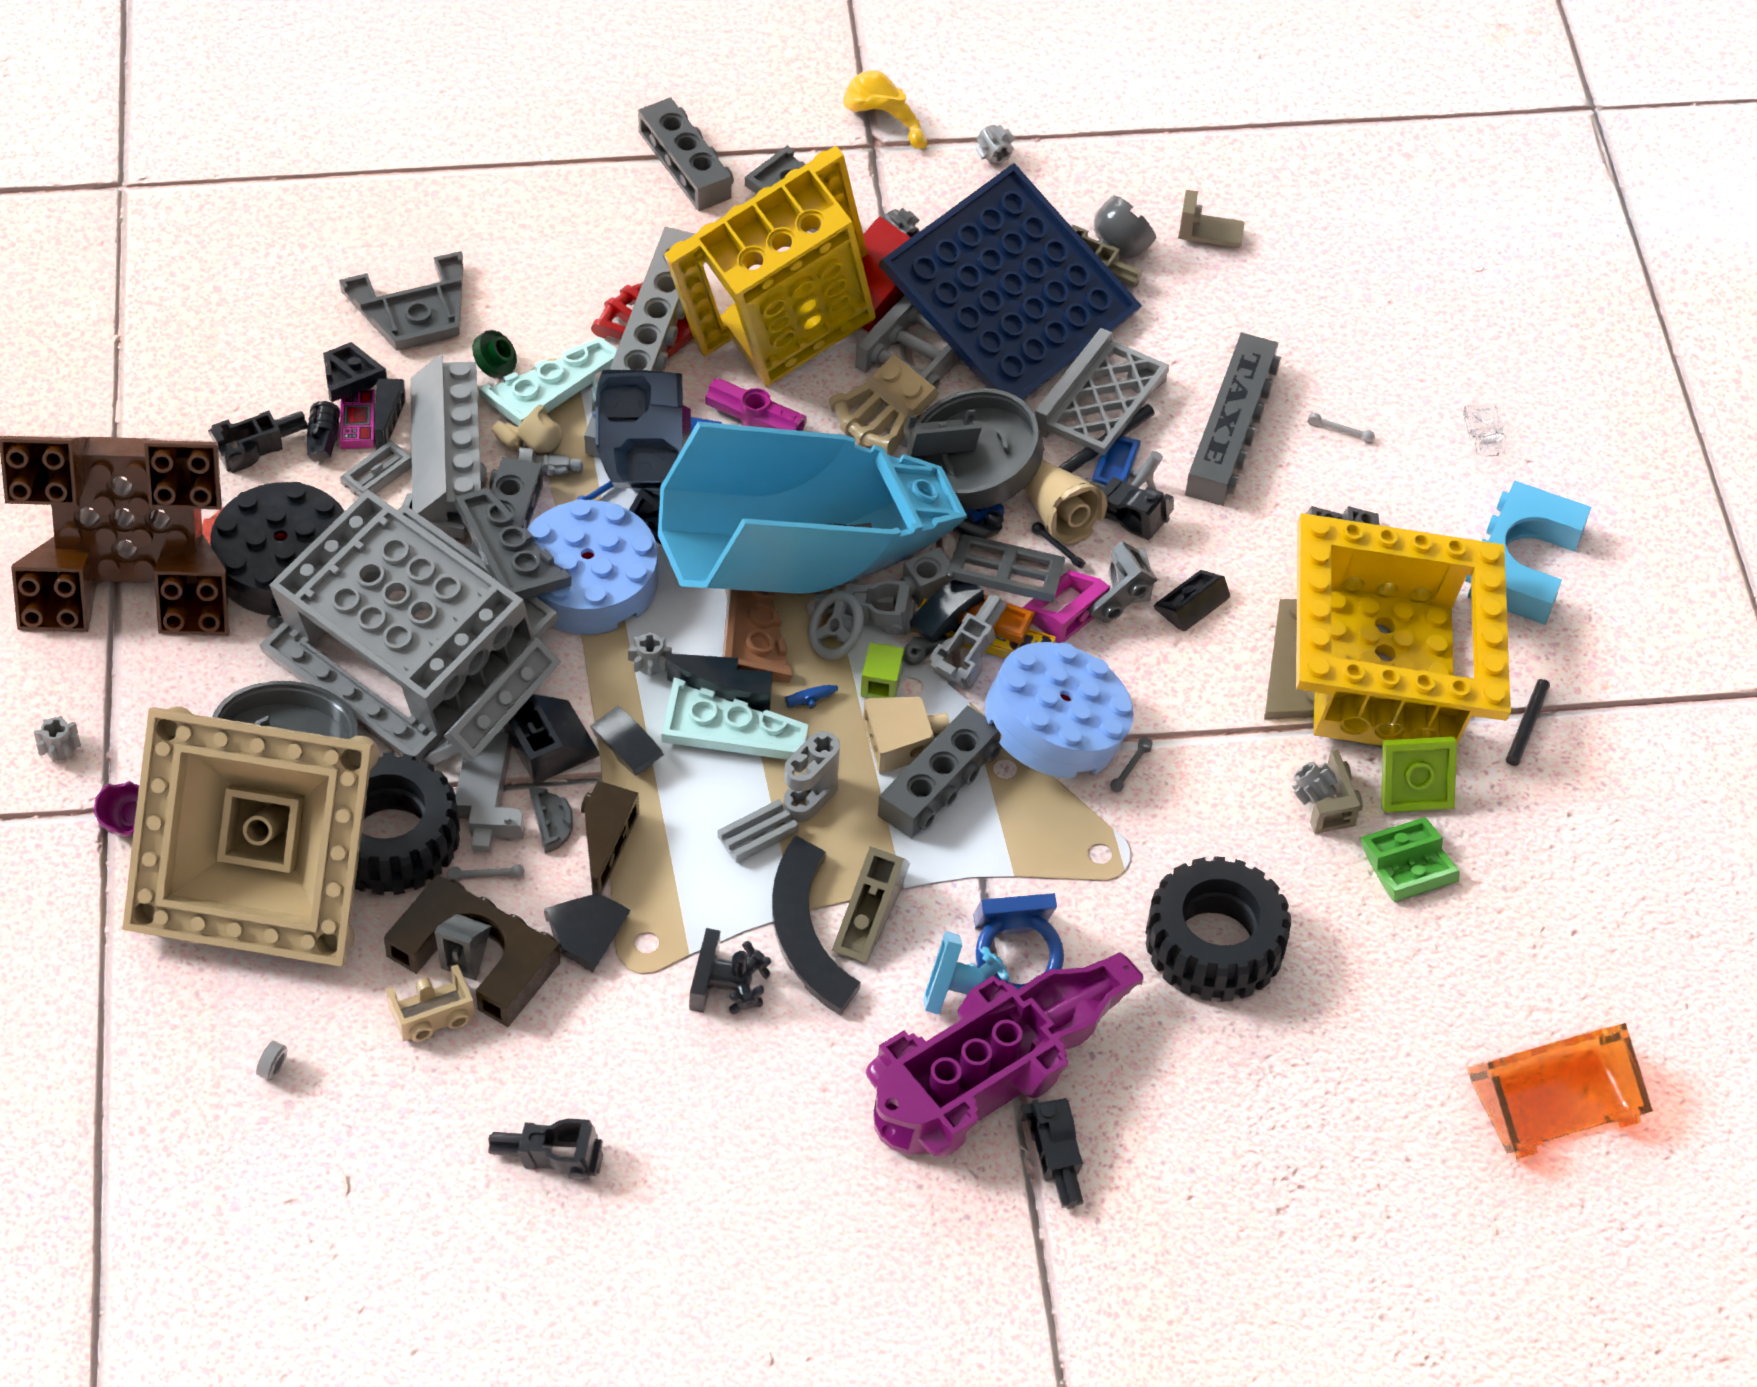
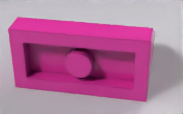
(1075, 614)

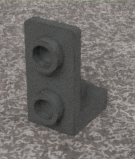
(1134, 585)

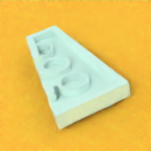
(549, 381)
(715, 723)

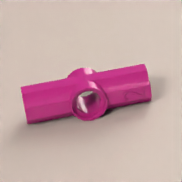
(752, 407)

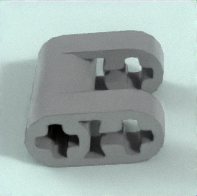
(820, 779)

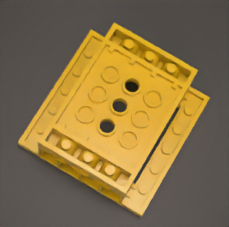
(797, 297)
(1408, 582)

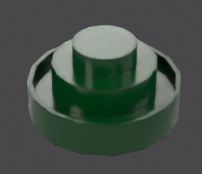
(494, 354)

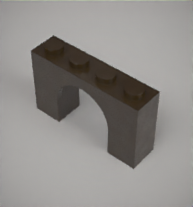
(527, 954)

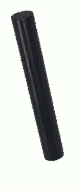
(1527, 722)

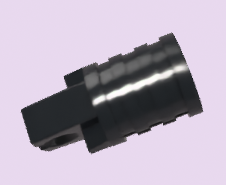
(322, 430)

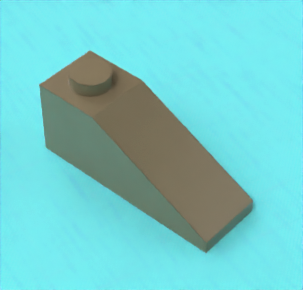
(870, 904)

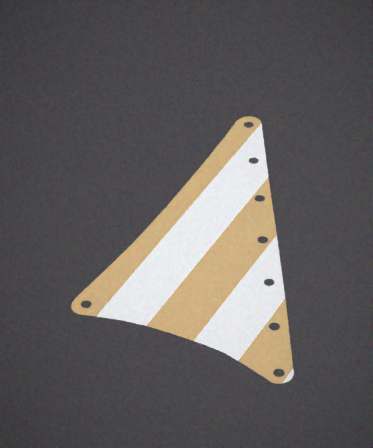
(673, 863)

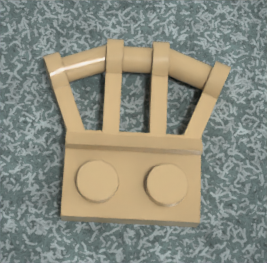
(892, 385)

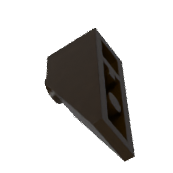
(608, 823)

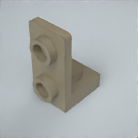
(1208, 228)
(1342, 811)

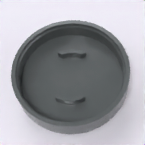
(1005, 453)
(290, 707)

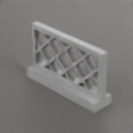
(1075, 385)
(497, 703)

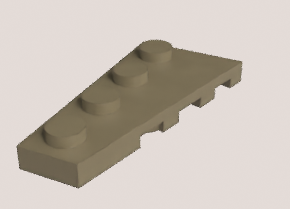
(1282, 696)

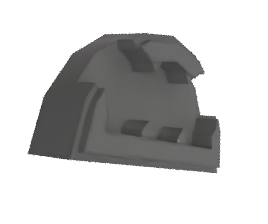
(552, 817)

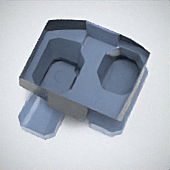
(639, 425)

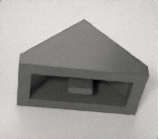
(462, 943)

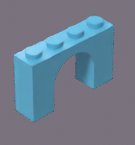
(1541, 516)

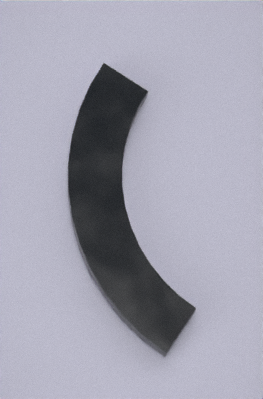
(796, 932)

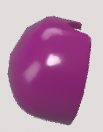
(117, 807)

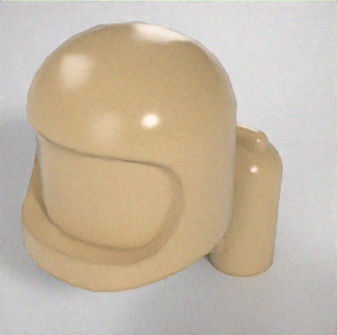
(535, 431)

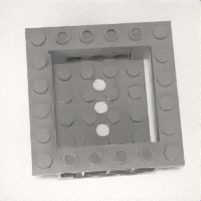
(439, 661)

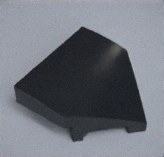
(586, 927)

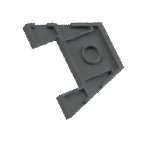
(414, 314)

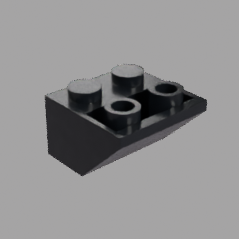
(549, 737)

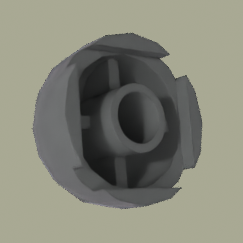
(1122, 229)

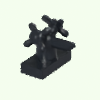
(727, 974)

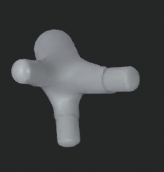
(1146, 473)

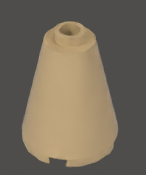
(1066, 503)

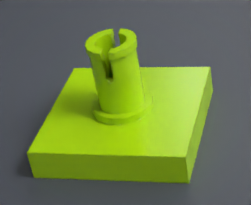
(1418, 774)

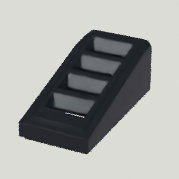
(389, 405)

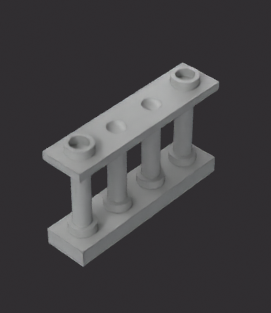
(891, 331)

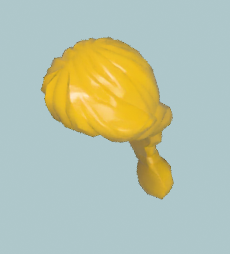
(877, 91)

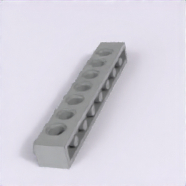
(656, 299)

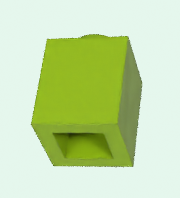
(882, 671)

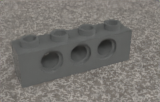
(685, 153)
(518, 488)
(900, 800)

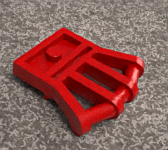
(618, 307)

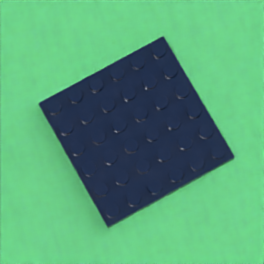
(1009, 284)

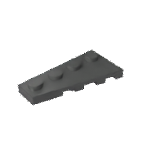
(508, 548)

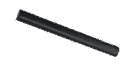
(1087, 453)

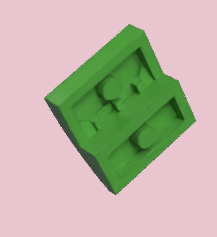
(1409, 859)

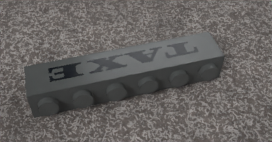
(1232, 419)

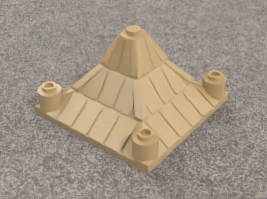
(247, 836)

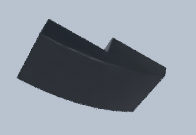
(941, 610)
(627, 740)

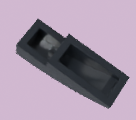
(723, 677)

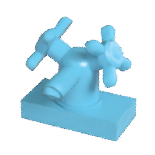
(956, 976)

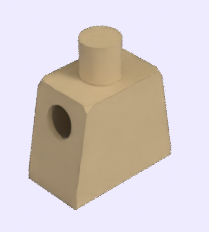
(899, 729)

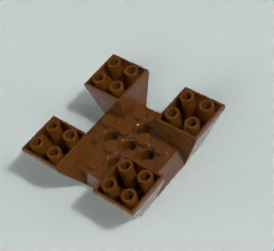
(74, 473)

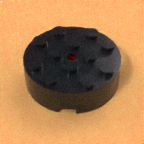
(264, 534)

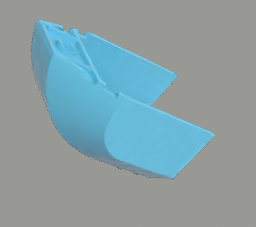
(756, 504)

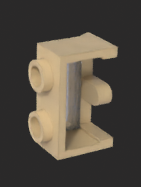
(432, 1008)

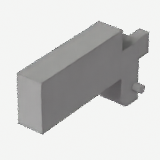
(481, 794)

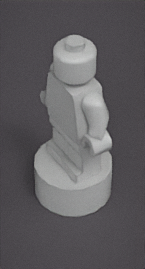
(551, 463)

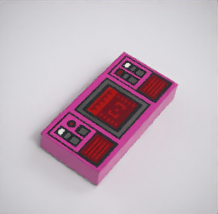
(358, 420)

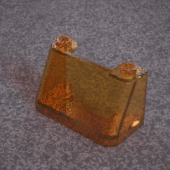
(1562, 1088)

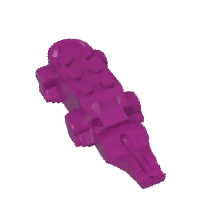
(998, 1050)

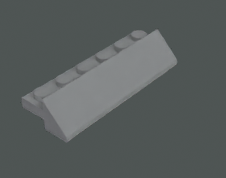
(444, 436)

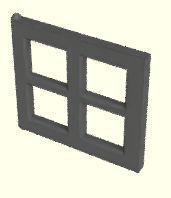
(1006, 567)

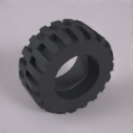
(421, 852)
(1209, 967)

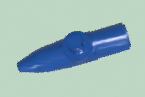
(810, 695)

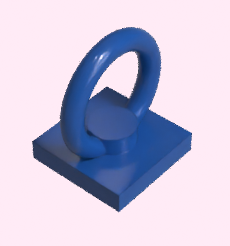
(1018, 916)

